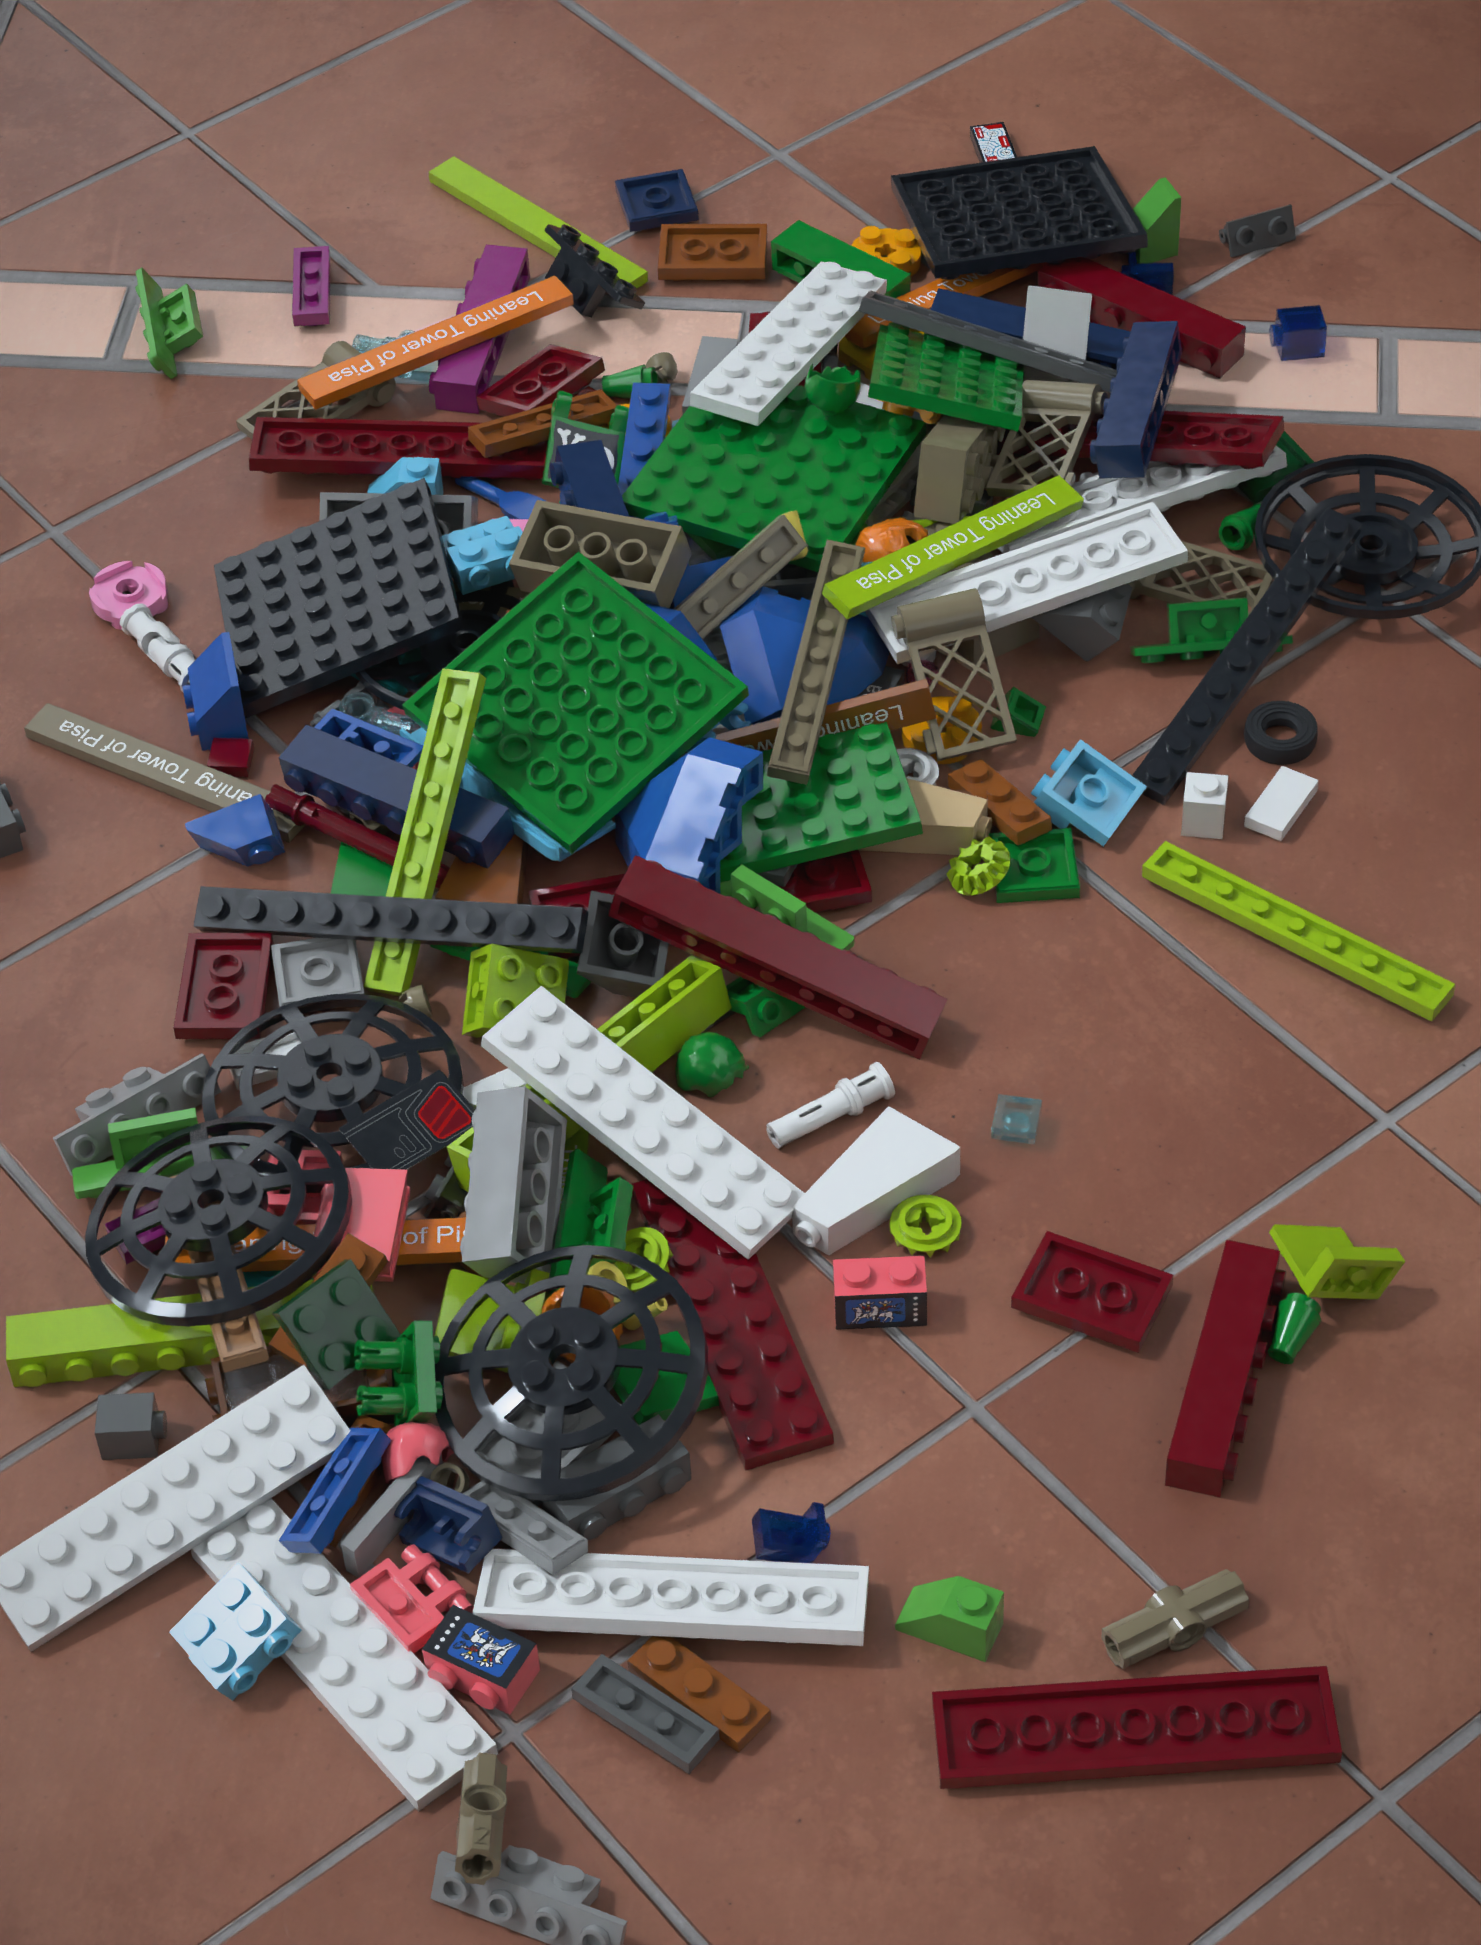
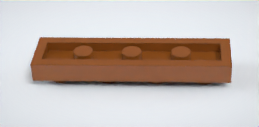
(533, 425)

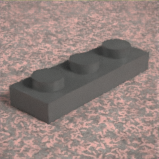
(645, 1713)

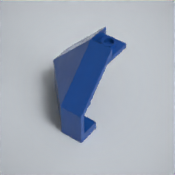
(764, 645)
(692, 811)

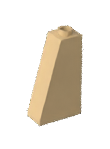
(947, 821)

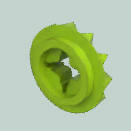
(984, 875)
(938, 1212)
(651, 1245)

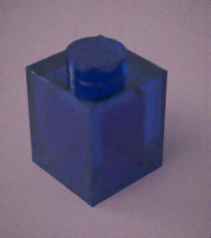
(1299, 333)

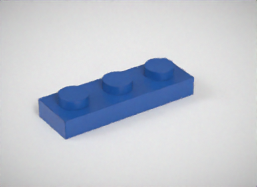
(335, 1491)

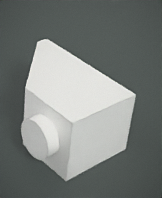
(1204, 805)

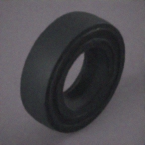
(1280, 714)

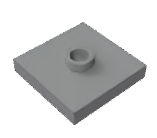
(316, 969)

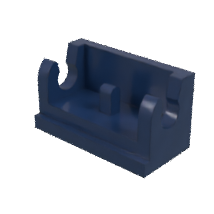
(448, 1524)

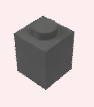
(129, 1426)

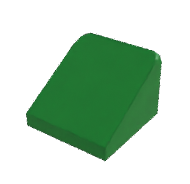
(1024, 712)

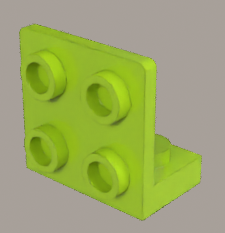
(503, 979)
(1331, 1265)
(459, 1288)

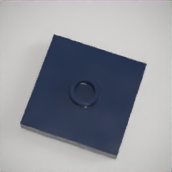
(656, 200)

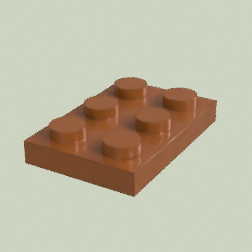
(712, 252)

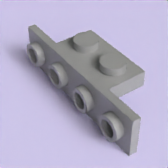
(139, 1095)
(532, 1899)

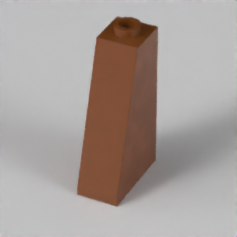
(498, 884)

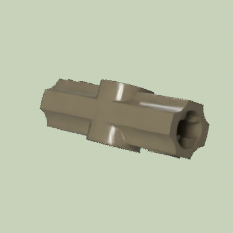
(1175, 1618)
(481, 1819)

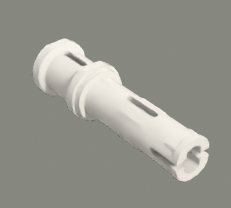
(847, 1098)

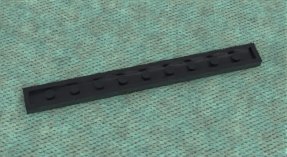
(1246, 655)
(392, 919)

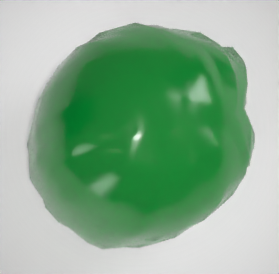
(832, 389)
(709, 1063)

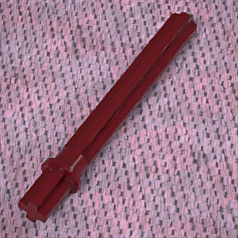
(306, 811)

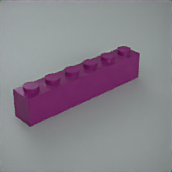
(470, 371)

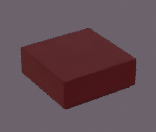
(231, 756)

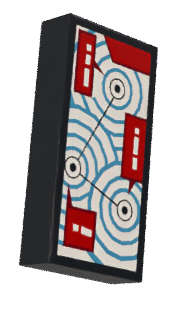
(991, 142)

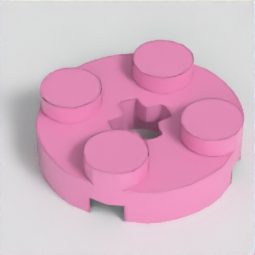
(145, 585)

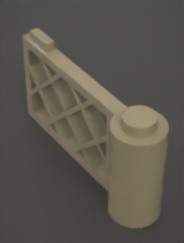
(336, 353)
(1054, 406)
(1198, 557)
(945, 622)

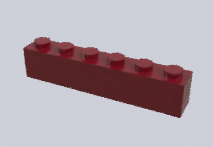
(1119, 301)
(1223, 1369)

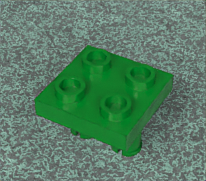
(412, 1359)

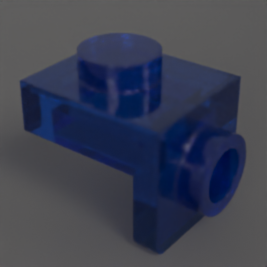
(1154, 274)
(790, 1536)

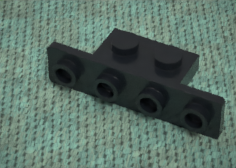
(587, 274)

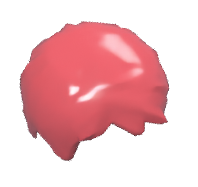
(411, 1442)

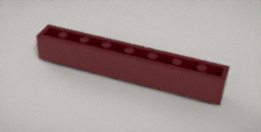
(777, 956)

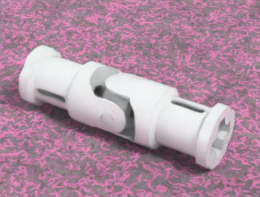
(158, 643)

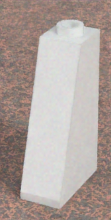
(874, 1175)

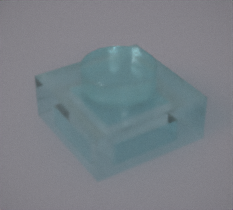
(1016, 1119)

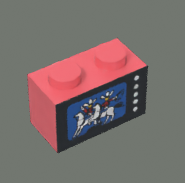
(880, 1292)
(481, 1660)

